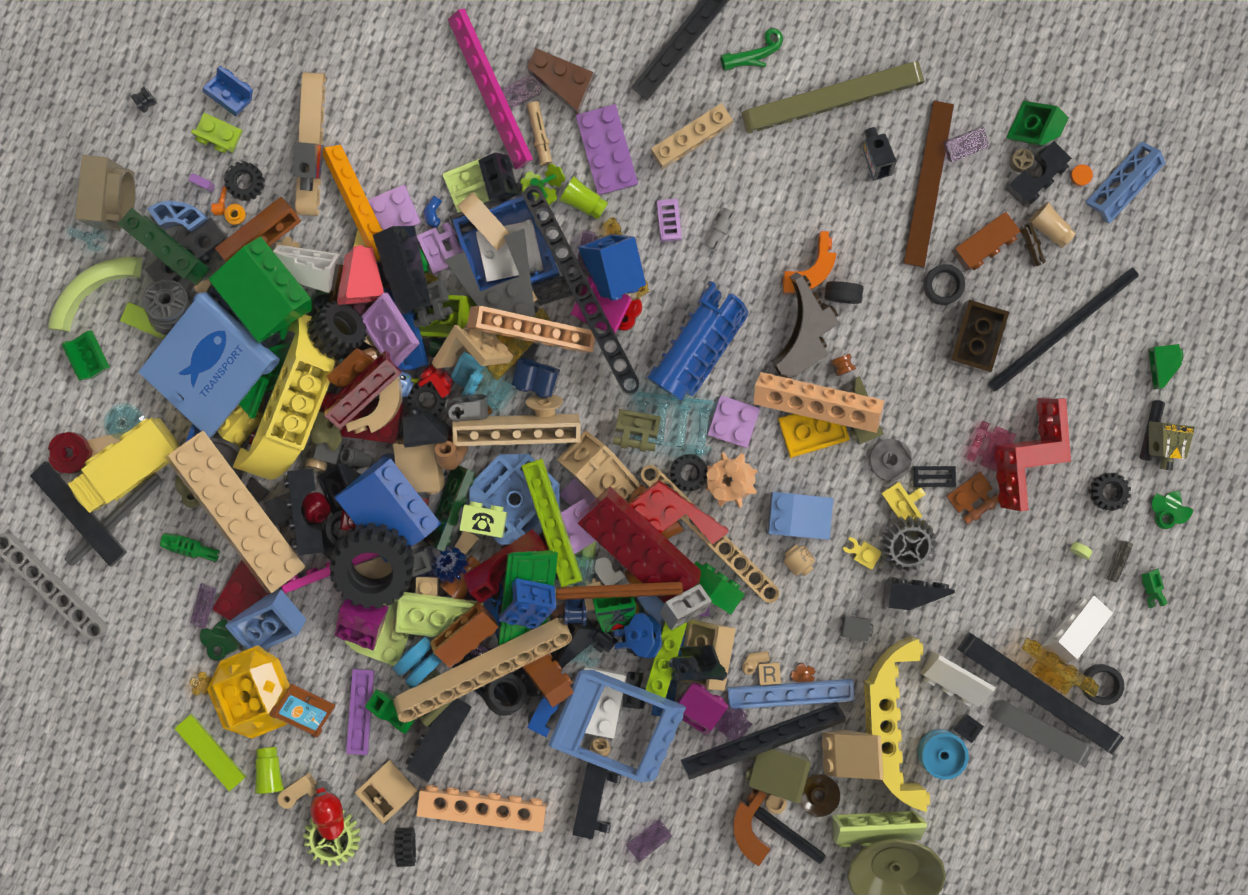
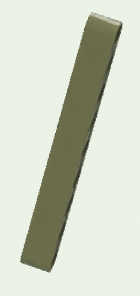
(833, 96)

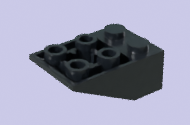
(908, 596)

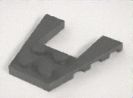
(509, 296)

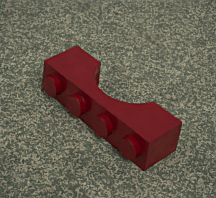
(485, 578)

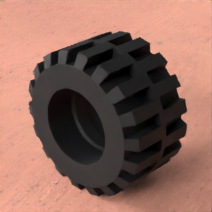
(337, 330)

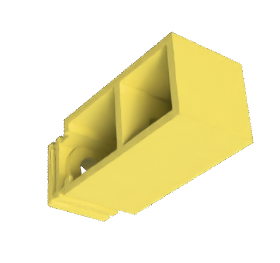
(124, 464)

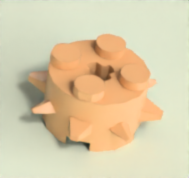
(742, 479)

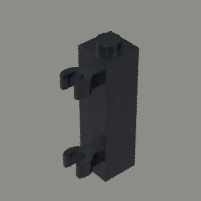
(590, 801)

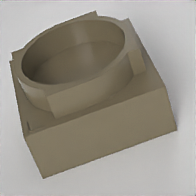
(104, 193)

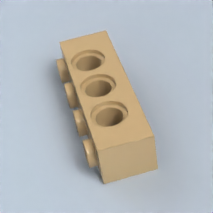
(691, 136)

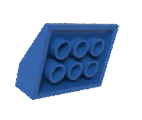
(388, 498)

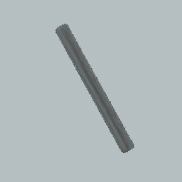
(116, 516)

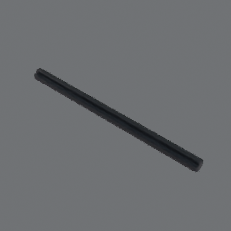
(1063, 329)

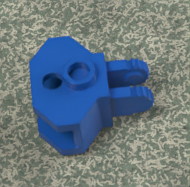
(640, 636)

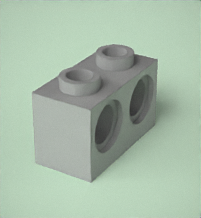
(685, 607)

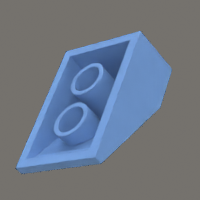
(800, 515)
(267, 622)

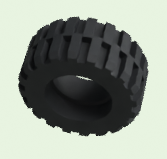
(369, 590)

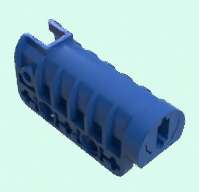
(699, 344)

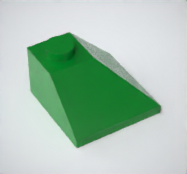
(1037, 123)

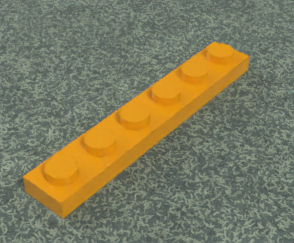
(353, 195)

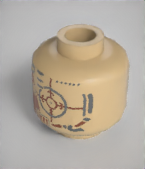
(799, 560)

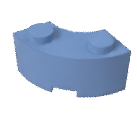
(177, 214)

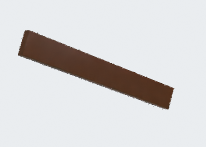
(928, 184)

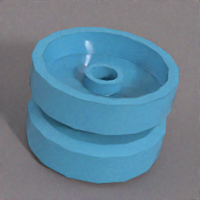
(418, 662)
(955, 751)

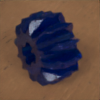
(449, 564)

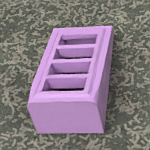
(670, 236)

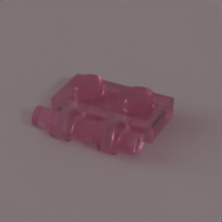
(998, 437)

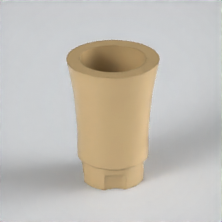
(1052, 225)

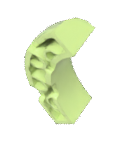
(85, 283)

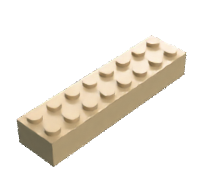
(235, 512)

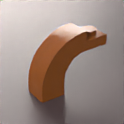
(748, 842)

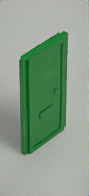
(530, 566)

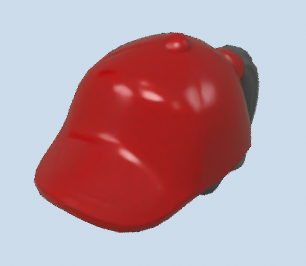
(327, 812)

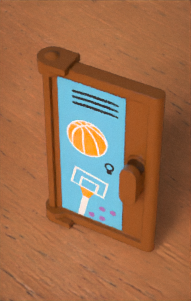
(302, 713)

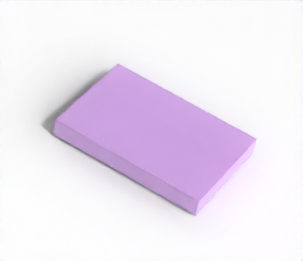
(389, 329)

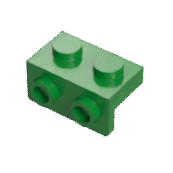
(86, 356)

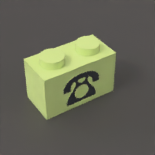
(483, 520)

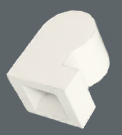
(604, 570)

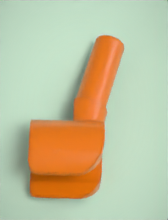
(219, 208)

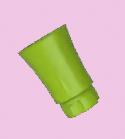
(583, 199)
(268, 771)

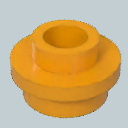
(240, 217)

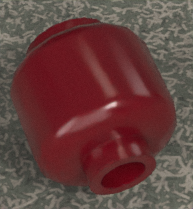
(315, 507)

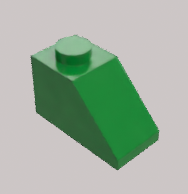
(1164, 363)

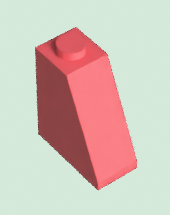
(359, 277)

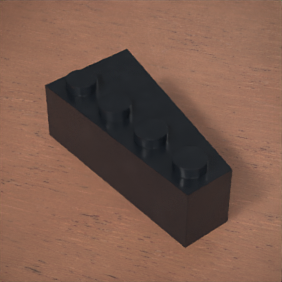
(403, 267)
(437, 740)

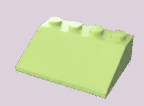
(874, 827)

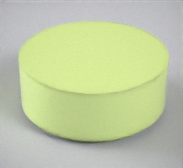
(1081, 550)

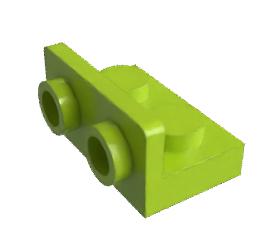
(218, 133)

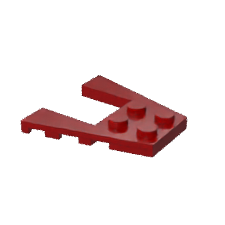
(664, 507)

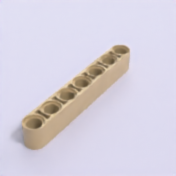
(310, 132)

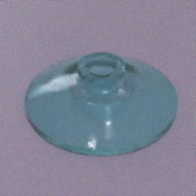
(122, 411)

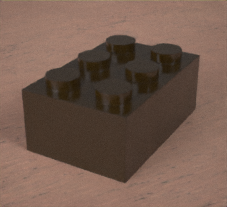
(978, 336)

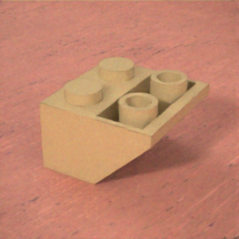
(386, 791)

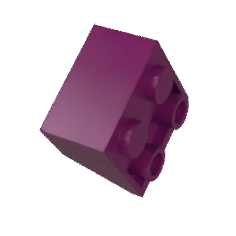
(360, 624)
(702, 708)

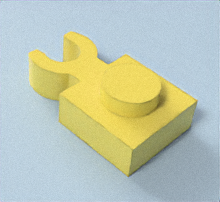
(865, 554)

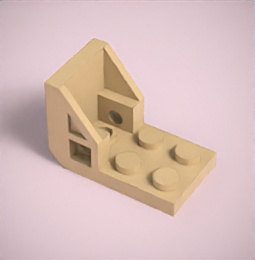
(597, 467)

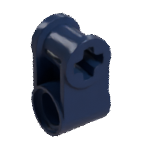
(575, 611)

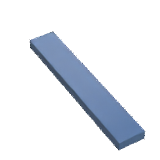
(791, 694)

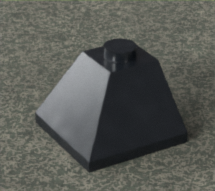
(423, 428)
(334, 481)

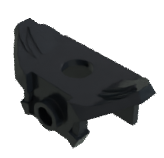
(698, 664)

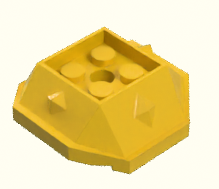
(262, 678)

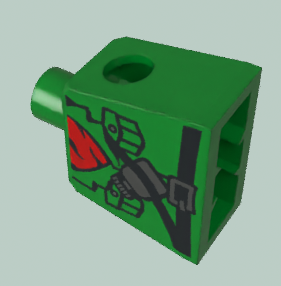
(614, 612)

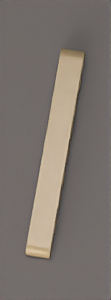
(728, 558)
(482, 670)

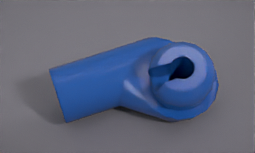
(430, 212)

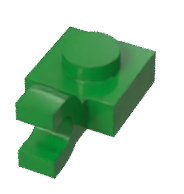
(1153, 584)

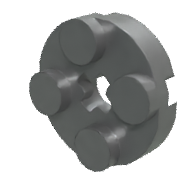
(902, 461)

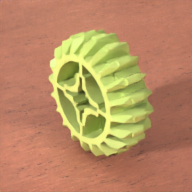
(341, 854)

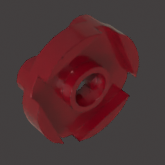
(81, 452)

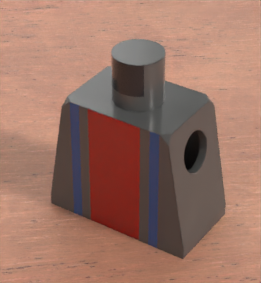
(304, 155)

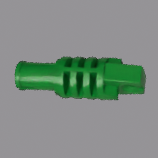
(188, 547)

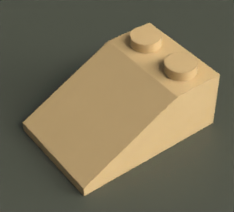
(852, 754)

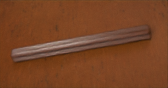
(622, 590)

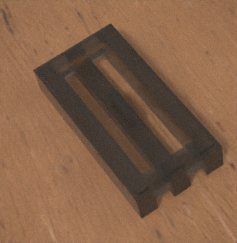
(1118, 561)

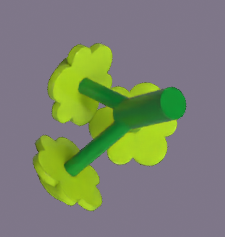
(553, 176)

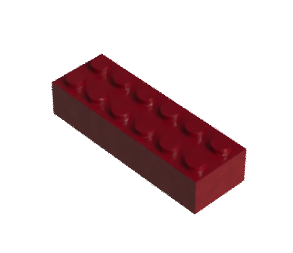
(636, 543)

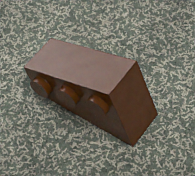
(562, 78)

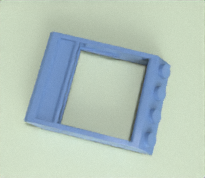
(579, 711)

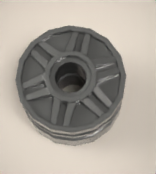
(165, 304)

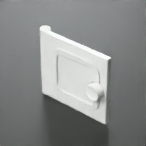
(501, 263)

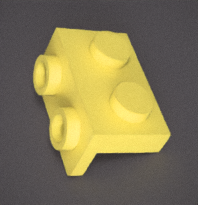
(239, 426)

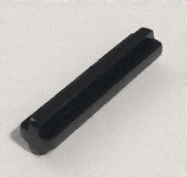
(1155, 416)

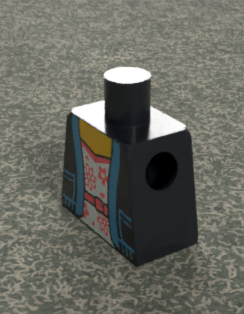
(878, 154)

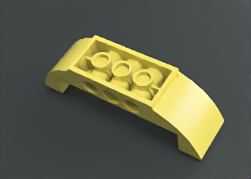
(290, 408)
(881, 686)

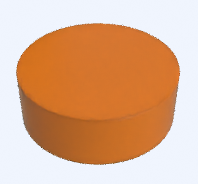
(1081, 175)

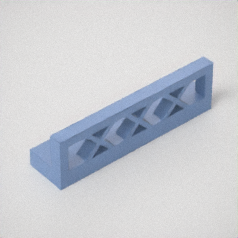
(1130, 184)

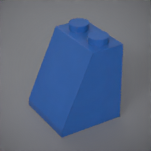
(614, 265)

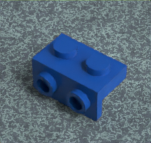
(228, 91)

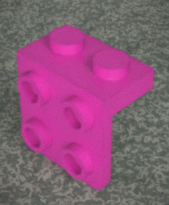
(613, 309)

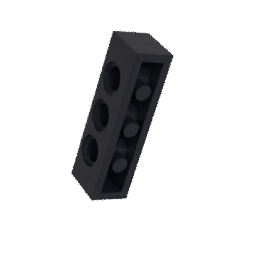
(193, 242)

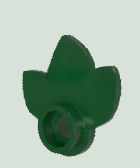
(220, 637)

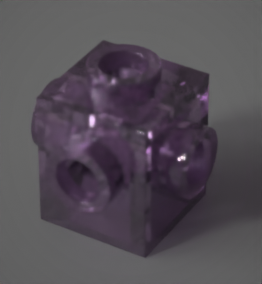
(734, 723)

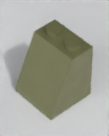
(779, 773)

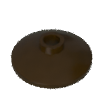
(827, 802)

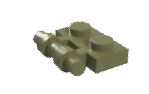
(637, 424)

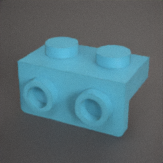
(468, 374)

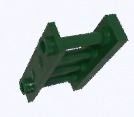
(164, 246)

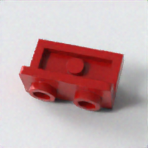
(441, 380)

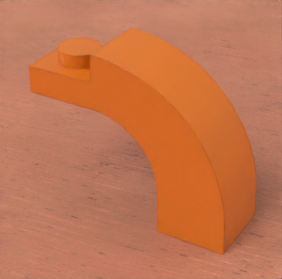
(819, 271)

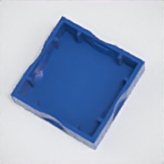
(507, 213)

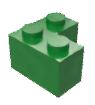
(722, 593)

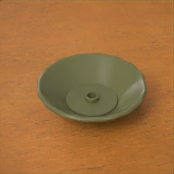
(896, 869)

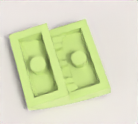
(465, 180)

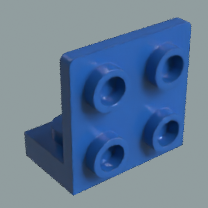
(530, 604)

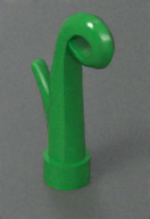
(752, 57)

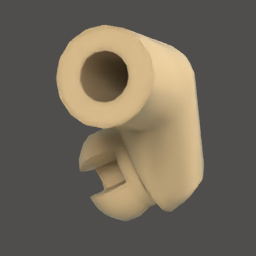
(753, 660)

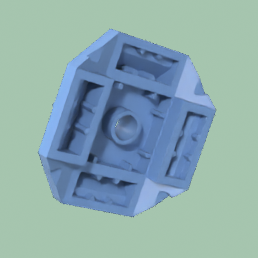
(496, 486)

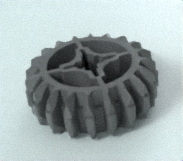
(923, 535)

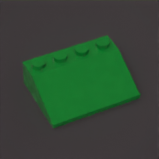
(260, 290)

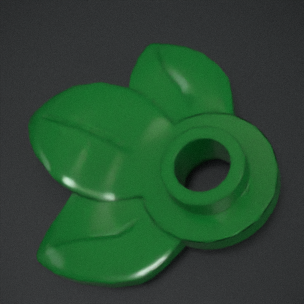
(1172, 507)

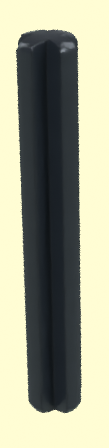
(790, 835)

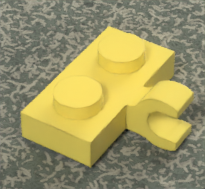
(901, 502)

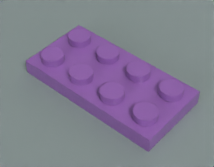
(606, 149)

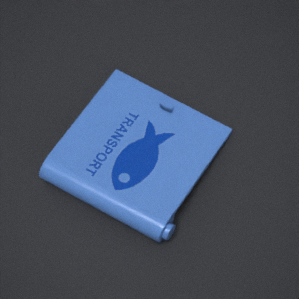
(208, 363)

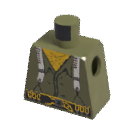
(1169, 442)

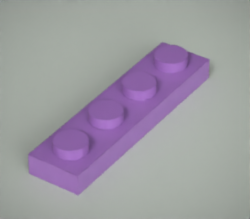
(359, 715)

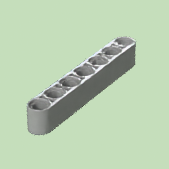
(60, 589)

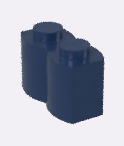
(535, 377)

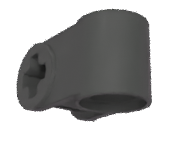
(470, 408)

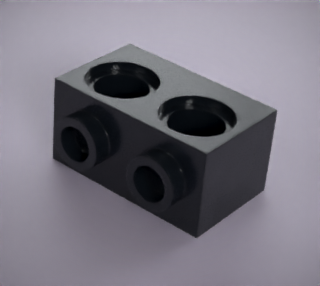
(498, 177)

